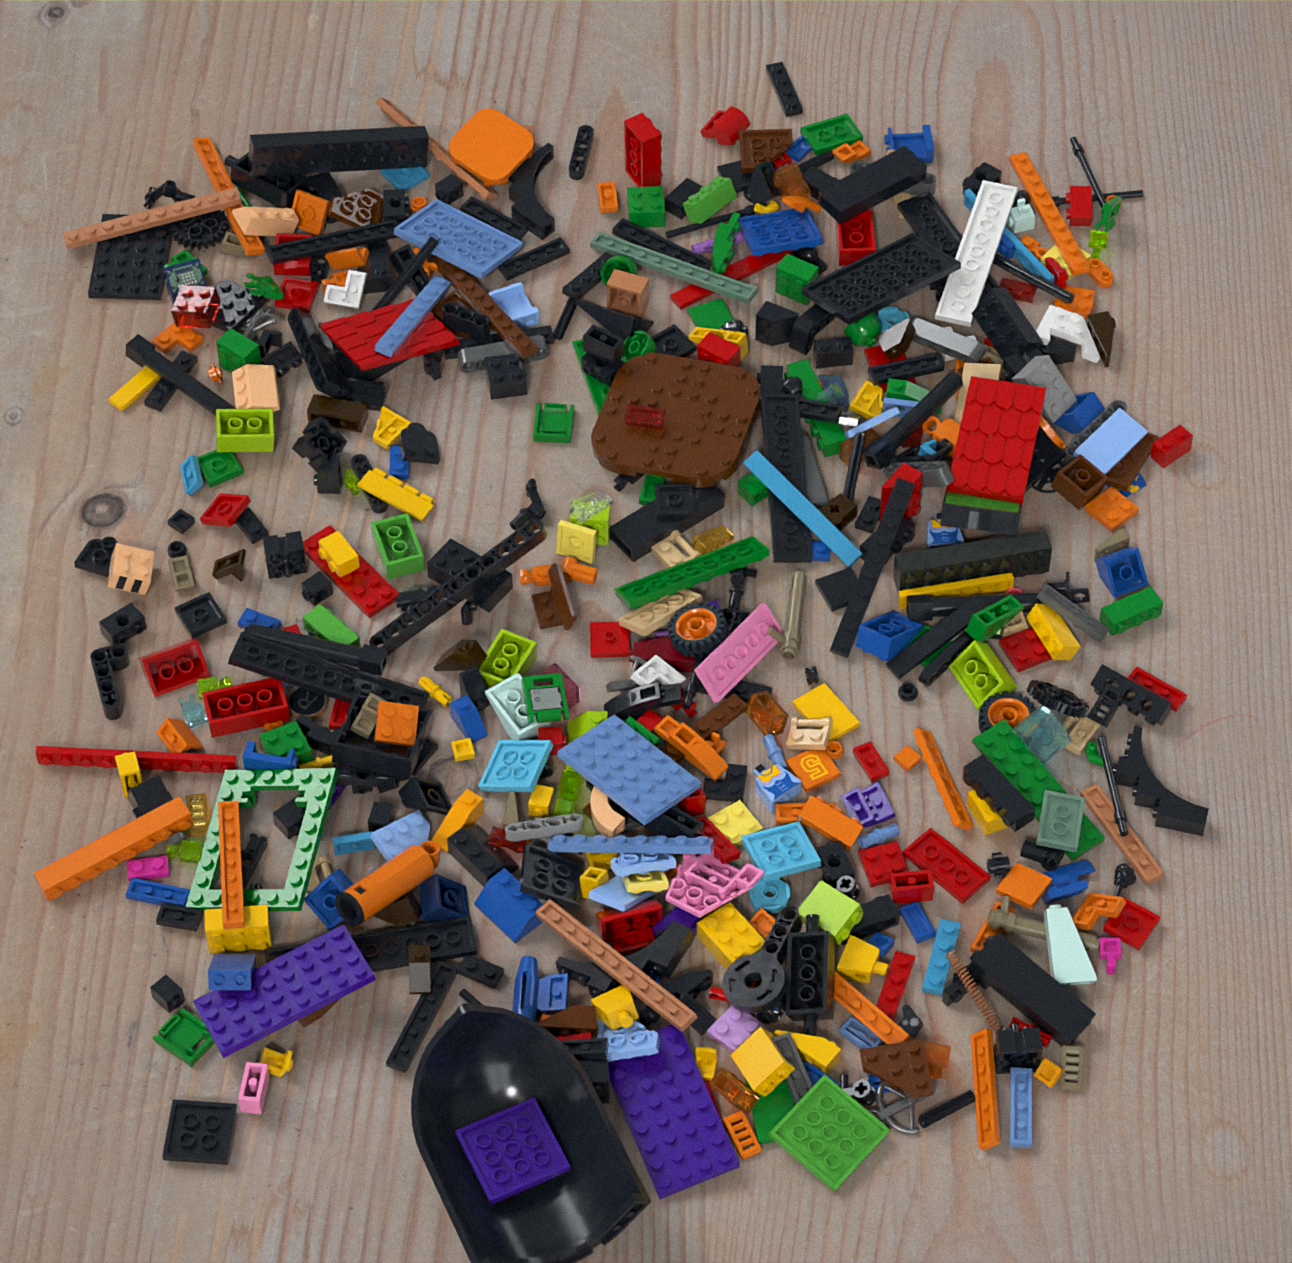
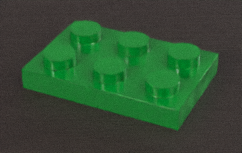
(831, 134)

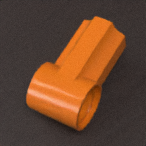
(574, 571)

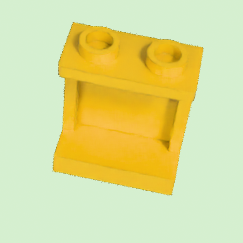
(761, 1062)

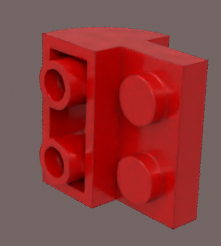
(726, 126)

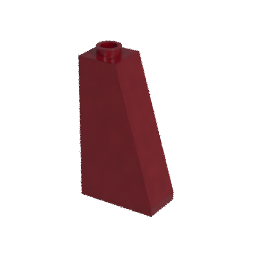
(664, 649)

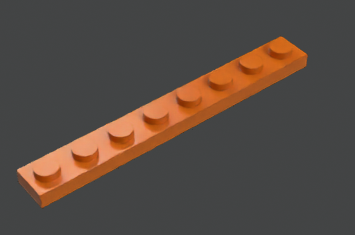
(231, 865)

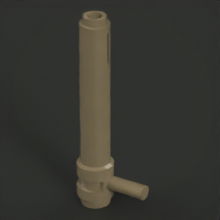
(790, 639)
(1011, 923)

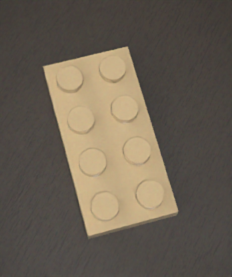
(658, 613)

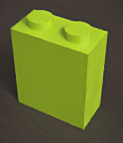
(836, 911)

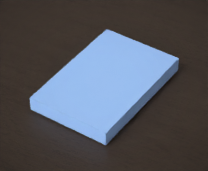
(871, 422)
(614, 894)

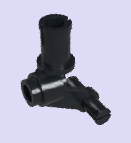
(167, 189)
(535, 509)
(738, 581)

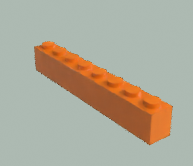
(113, 848)

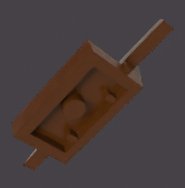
(555, 606)

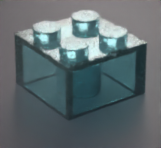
(1042, 734)

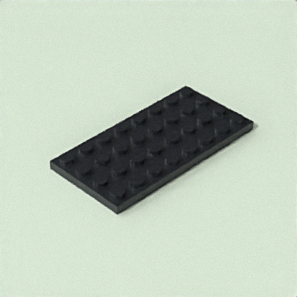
(880, 278)

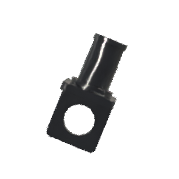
(1065, 588)

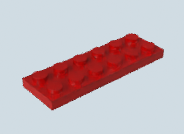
(362, 586)

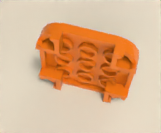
(491, 146)

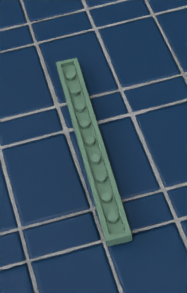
(675, 268)

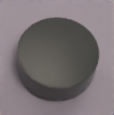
(177, 838)

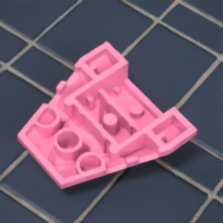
(707, 884)

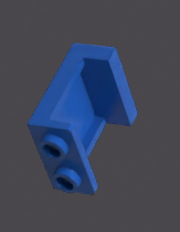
(918, 143)
(256, 760)
(231, 971)

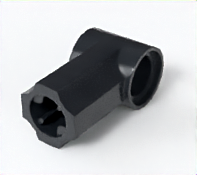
(1046, 856)

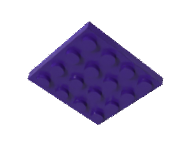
(512, 1150)

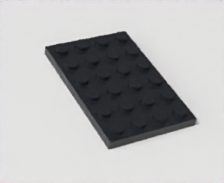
(131, 264)

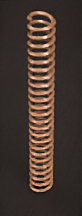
(975, 992)

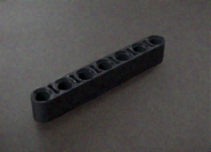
(314, 352)

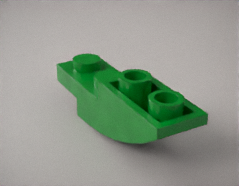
(723, 243)

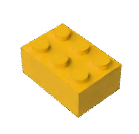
(728, 935)
(253, 937)

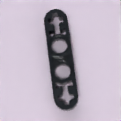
(581, 152)
(375, 507)
(944, 659)

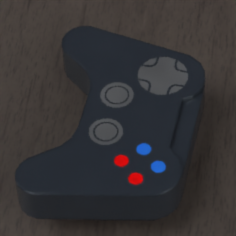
(910, 1022)

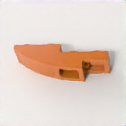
(694, 747)

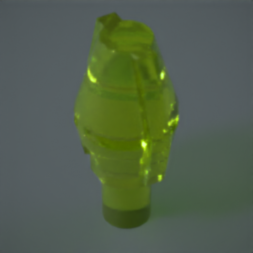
(351, 482)

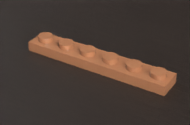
(1129, 845)

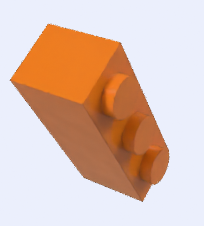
(830, 822)

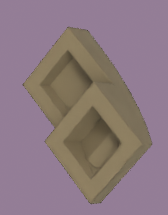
(181, 573)
(366, 719)

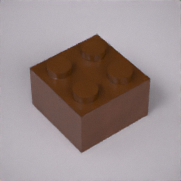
(1079, 482)

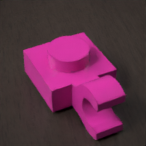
(1110, 951)

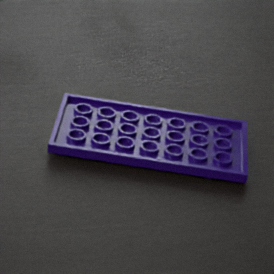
(285, 991)
(672, 1116)

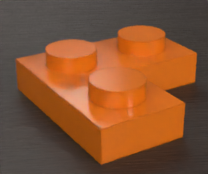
(177, 335)
(1095, 906)

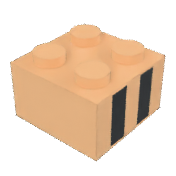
(130, 569)

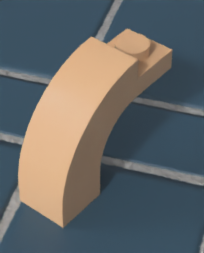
(603, 816)

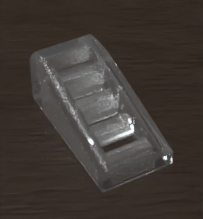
(583, 513)

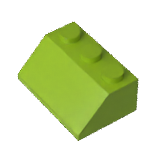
(981, 673)
(583, 724)

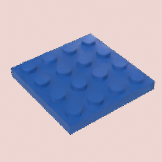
(779, 231)

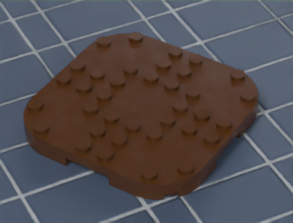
(703, 426)

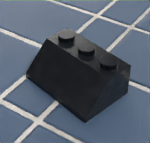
(478, 856)

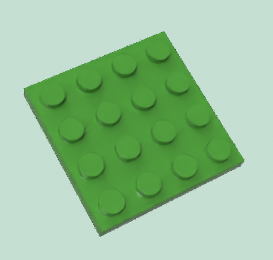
(829, 1133)

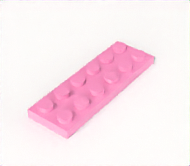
(738, 653)

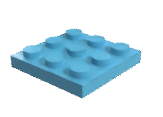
(515, 765)
(781, 851)

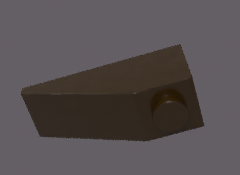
(1101, 329)
(461, 657)

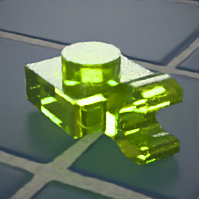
(1097, 241)
(210, 684)
(188, 851)

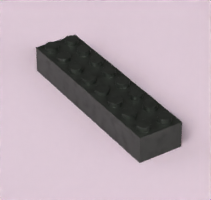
(1012, 554)

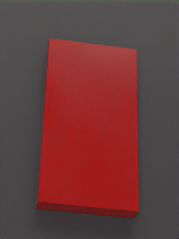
(947, 864)

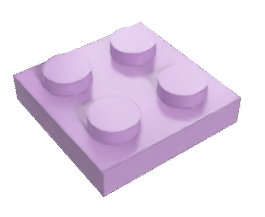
(733, 1029)

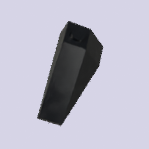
(376, 268)
(615, 321)

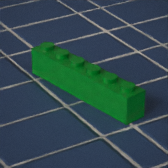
(827, 434)

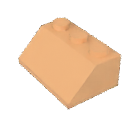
(266, 221)
(256, 387)

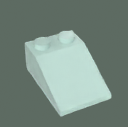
(510, 708)

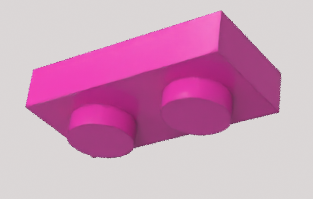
(148, 868)

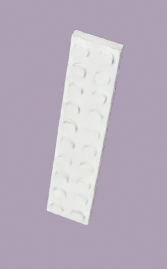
(976, 253)

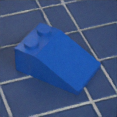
(887, 635)

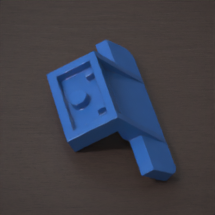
(1066, 881)

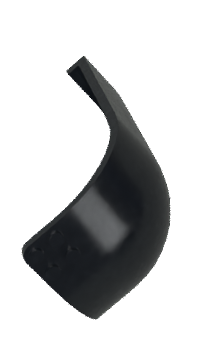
(491, 1062)

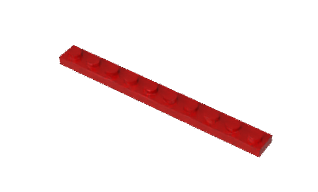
(146, 759)

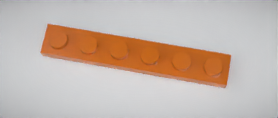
(943, 779)
(985, 1089)

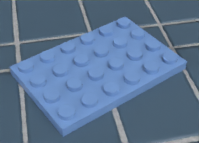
(460, 238)
(629, 769)

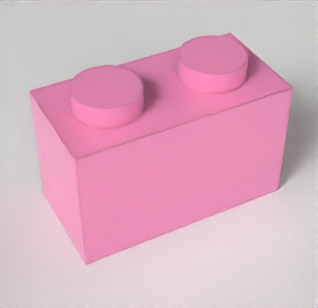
(254, 1088)

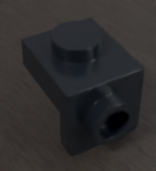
(268, 339)
(431, 364)

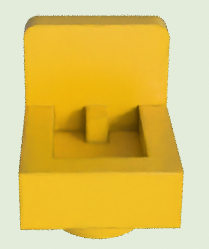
(277, 1062)
(706, 1062)

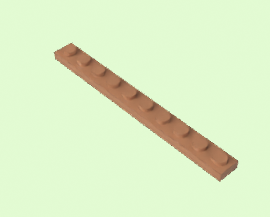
(440, 152)
(152, 218)
(616, 965)

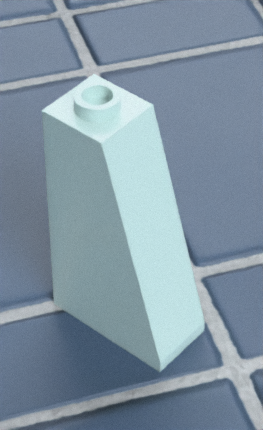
(1065, 949)

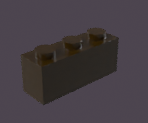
(338, 412)

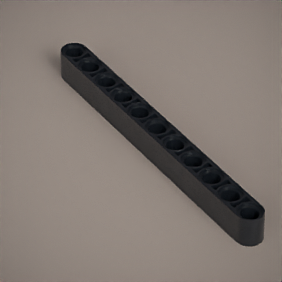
(463, 579)

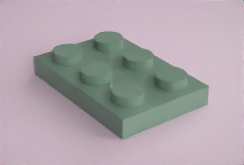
(1060, 821)

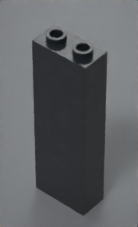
(872, 184)
(643, 530)
(1031, 990)

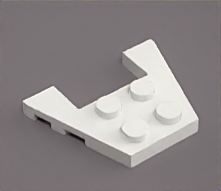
(1068, 327)

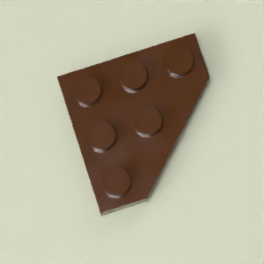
(762, 146)
(357, 208)
(900, 1066)

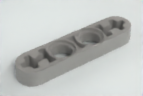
(544, 827)

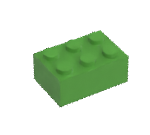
(397, 546)

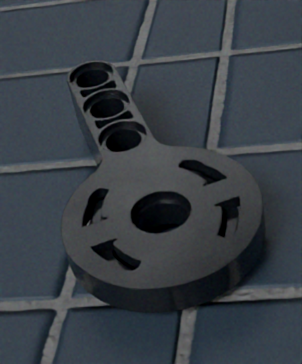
(760, 968)

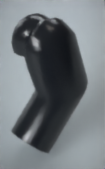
(466, 611)

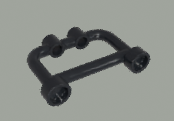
(943, 448)

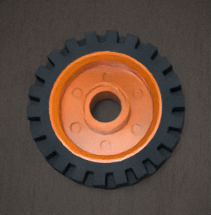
(697, 629)
(1008, 707)

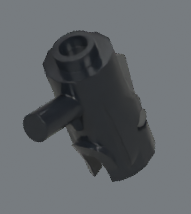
(411, 597)

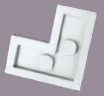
(351, 294)
(657, 670)

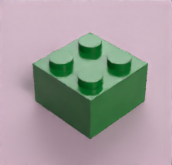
(646, 206)
(792, 276)
(236, 351)
(282, 739)

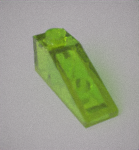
(567, 793)

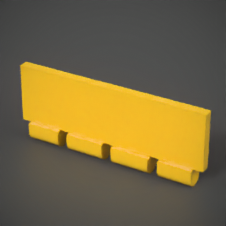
(391, 491)

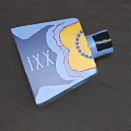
(942, 535)
(776, 785)

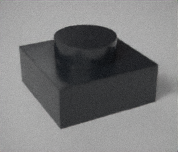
(181, 521)

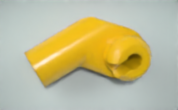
(772, 207)

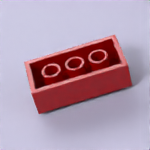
(642, 151)
(245, 706)

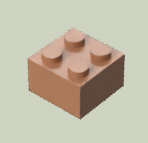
(628, 293)

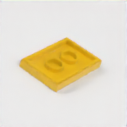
(824, 703)

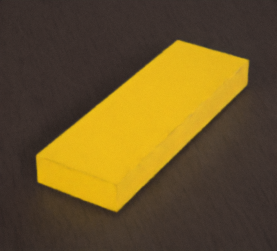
(134, 389)

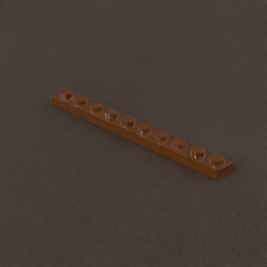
(485, 305)
(704, 727)

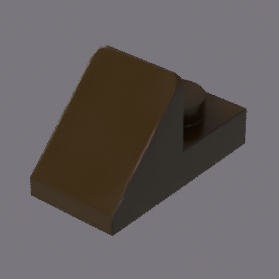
(230, 564)

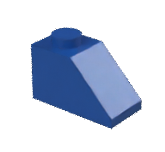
(467, 718)

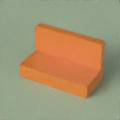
(347, 258)
(178, 736)

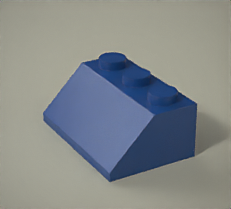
(508, 907)

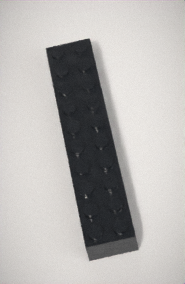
(338, 151)

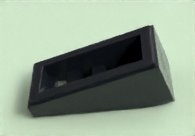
(1112, 708)

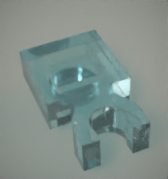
(192, 713)

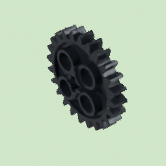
(200, 229)
(1057, 699)

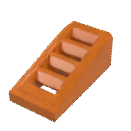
(735, 1123)

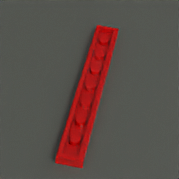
(736, 271)

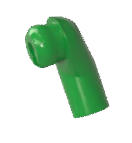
(1093, 755)

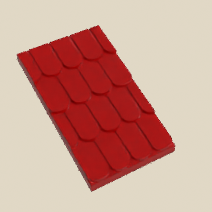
(357, 335)
(996, 439)

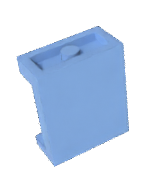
(516, 305)

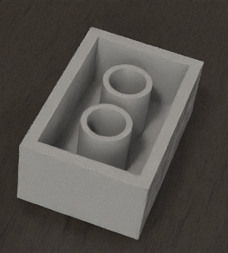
(1044, 373)

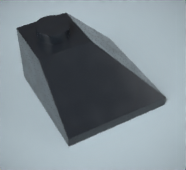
(761, 185)
(425, 796)

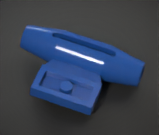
(535, 994)

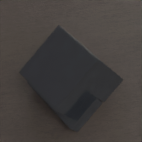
(148, 796)

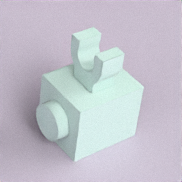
(1021, 217)

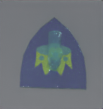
(834, 390)

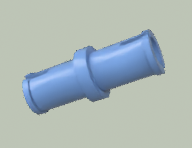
(774, 752)
(878, 836)

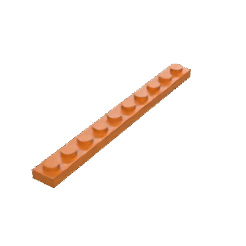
(221, 181)
(1049, 214)
(847, 995)

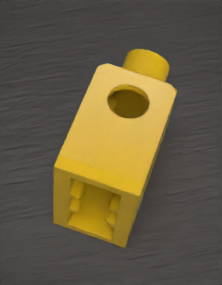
(860, 961)
(615, 1008)

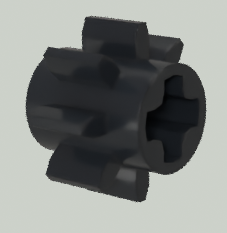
(998, 865)

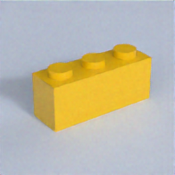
(1053, 632)

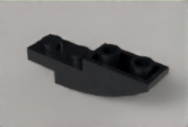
(646, 697)
(317, 737)
(692, 982)
(956, 990)

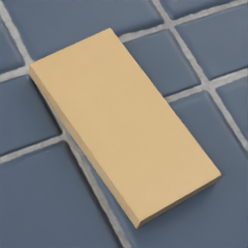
(980, 370)

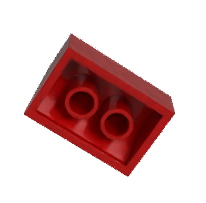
(855, 238)
(908, 474)
(174, 667)
(614, 921)

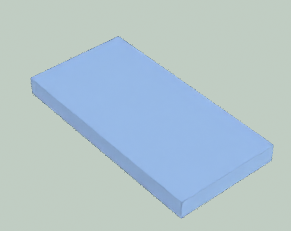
(1111, 441)

